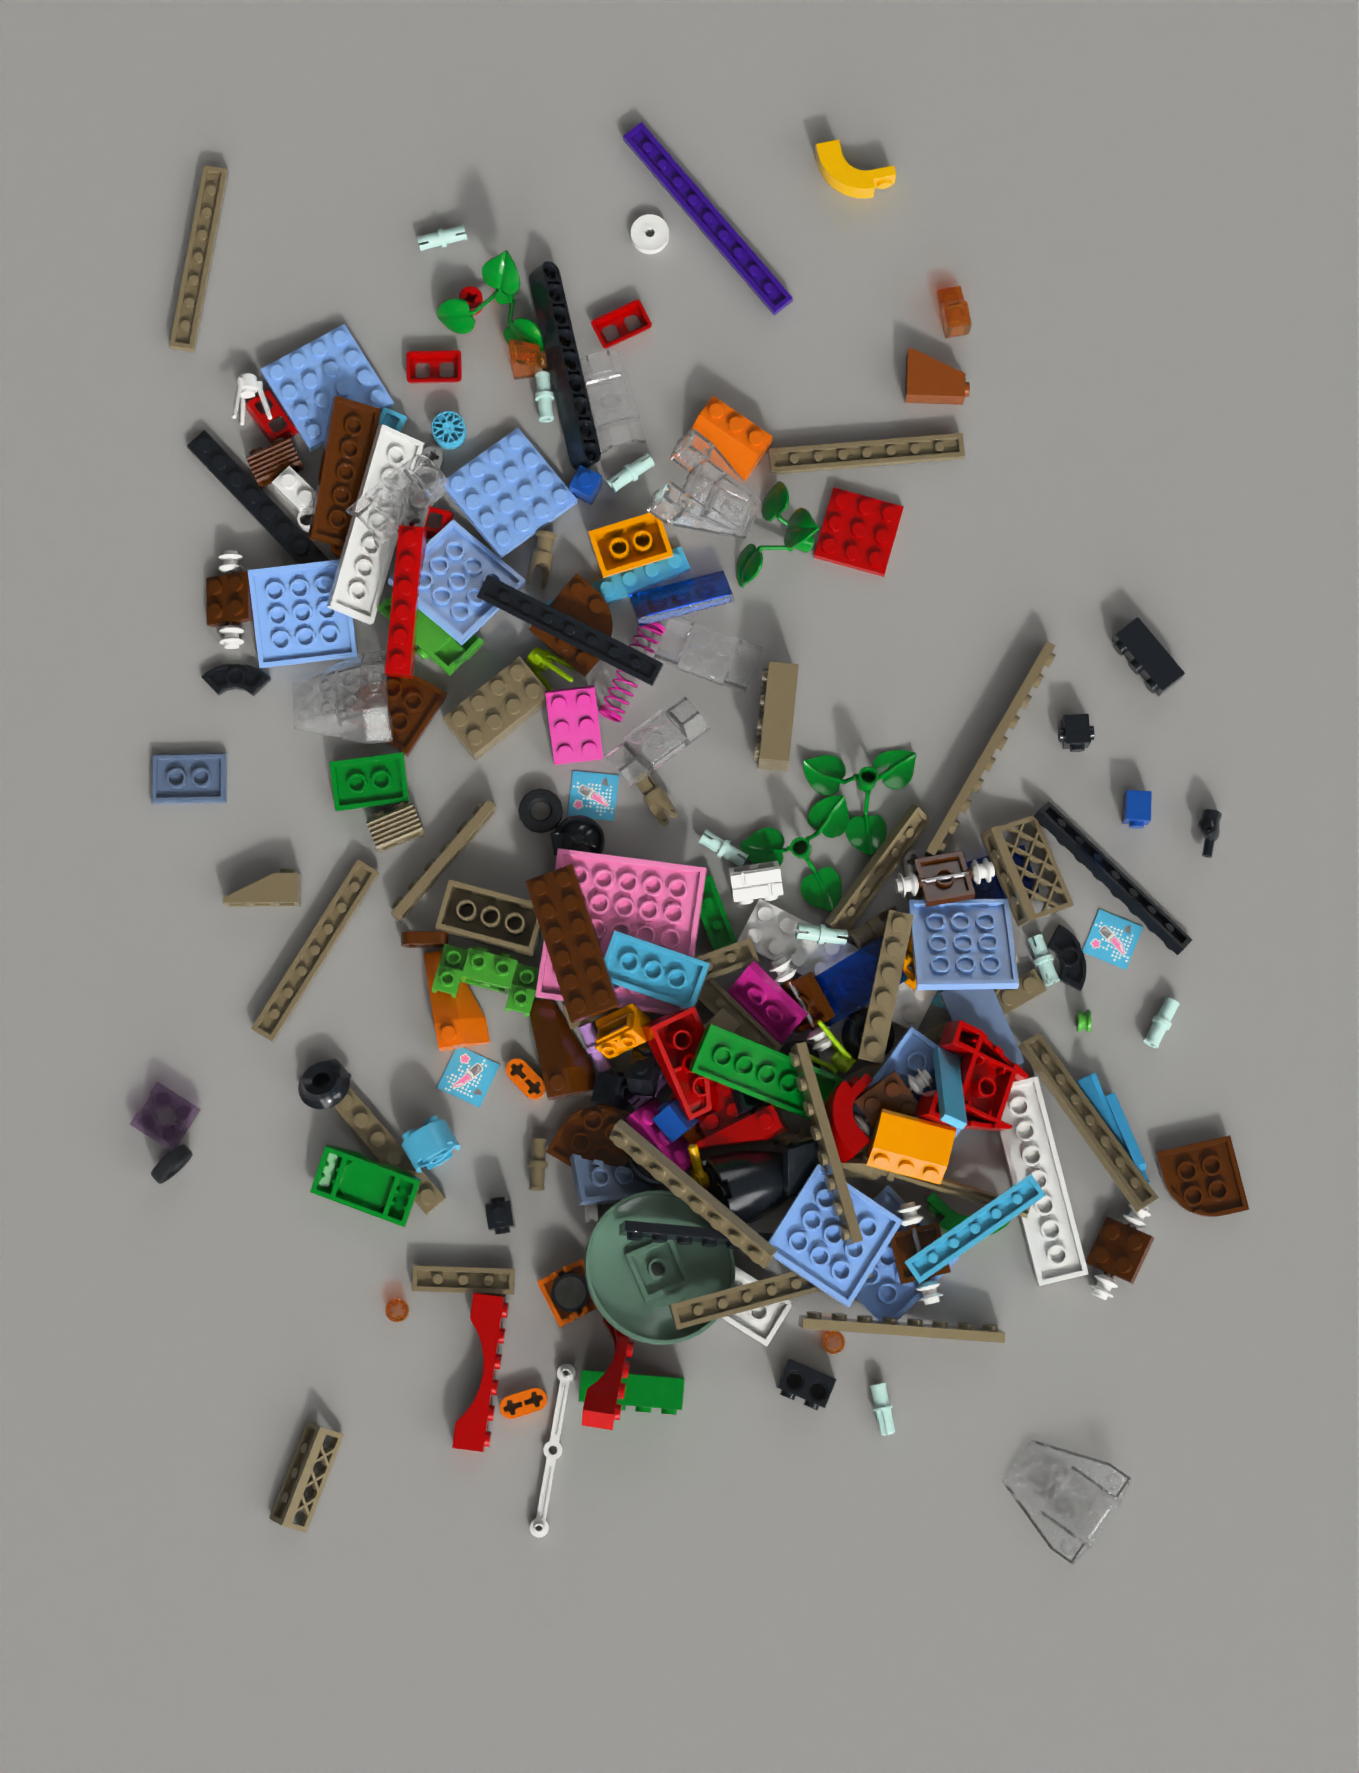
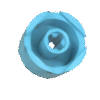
(430, 1144)

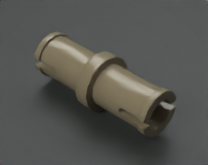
(537, 1164)

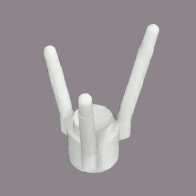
(246, 389)

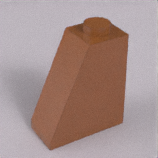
(933, 381)

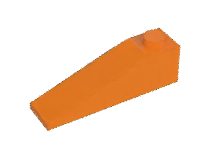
(456, 1020)

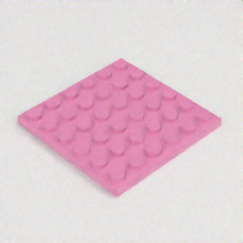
(638, 899)

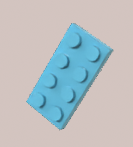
(655, 970)

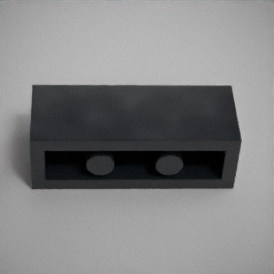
(1147, 657)

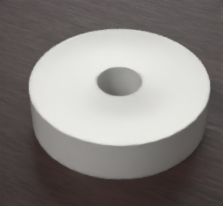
(646, 224)

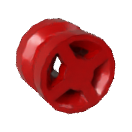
(473, 292)

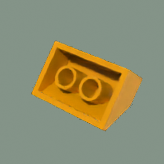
(629, 544)
(910, 1146)

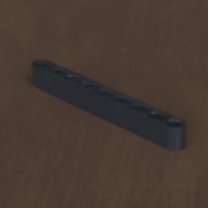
(564, 366)

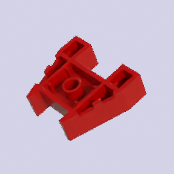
(985, 1079)
(726, 1127)

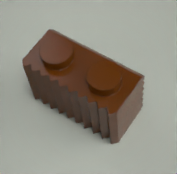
(273, 460)

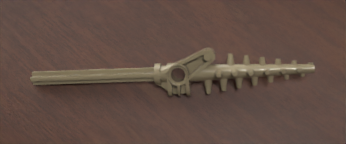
(857, 1168)

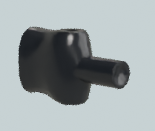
(1210, 829)

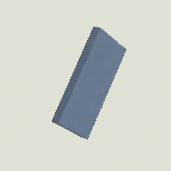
(984, 1012)

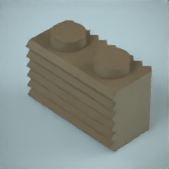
(395, 827)

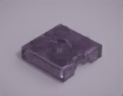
(182, 1112)

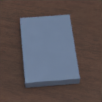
(189, 778)

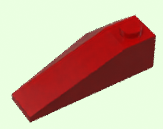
(674, 1043)

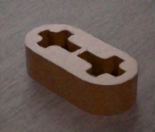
(424, 939)

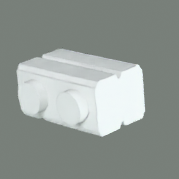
(756, 882)

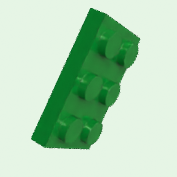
(369, 781)

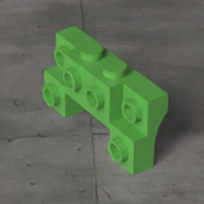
(435, 643)
(487, 971)

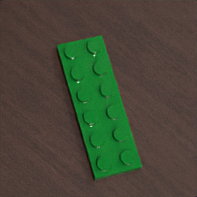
(754, 1069)

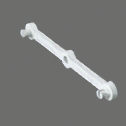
(539, 1527)

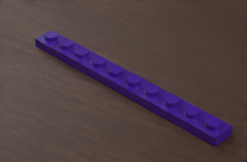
(707, 218)

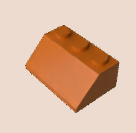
(734, 436)

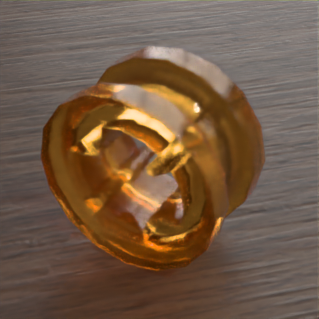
(399, 1318)
(835, 1350)

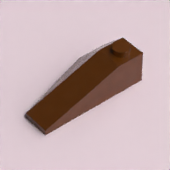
(561, 1057)

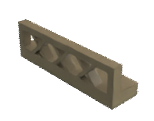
(301, 1475)

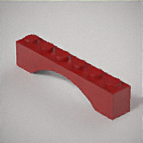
(403, 615)
(602, 1397)
(472, 1426)

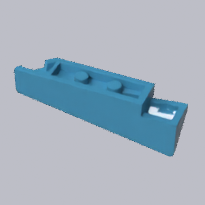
(1112, 1114)

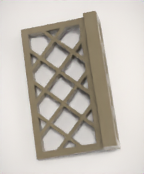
(1008, 871)

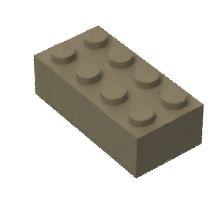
(496, 708)
(778, 715)
(489, 918)

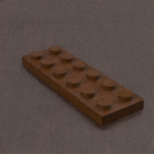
(342, 468)
(572, 943)

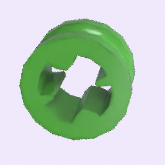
(1083, 1021)

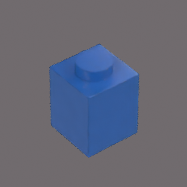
(586, 484)
(1137, 808)
(673, 1120)

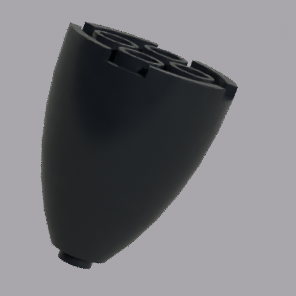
(747, 1182)

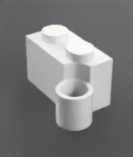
(296, 494)

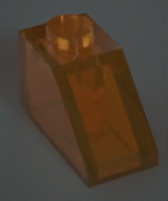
(526, 359)

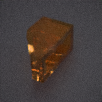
(954, 312)

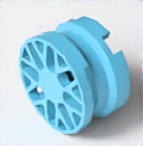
(449, 430)

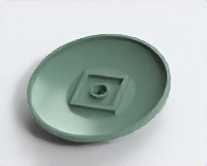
(622, 1277)

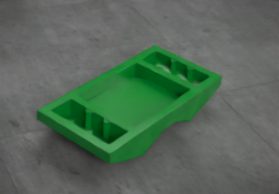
(366, 1184)

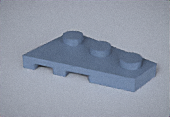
(603, 1183)

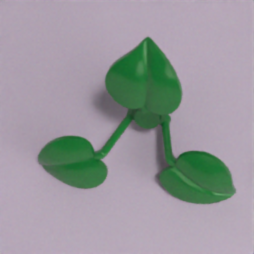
(499, 274)
(798, 534)
(893, 767)
(822, 887)

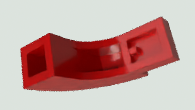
(839, 1109)

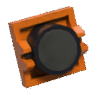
(567, 1293)

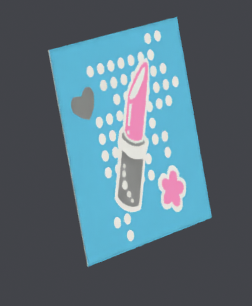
(593, 795)
(1112, 939)
(468, 1076)

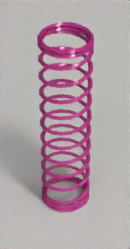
(610, 714)

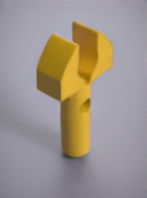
(697, 1172)

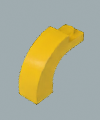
(846, 178)

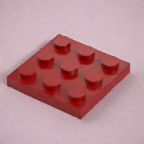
(858, 532)

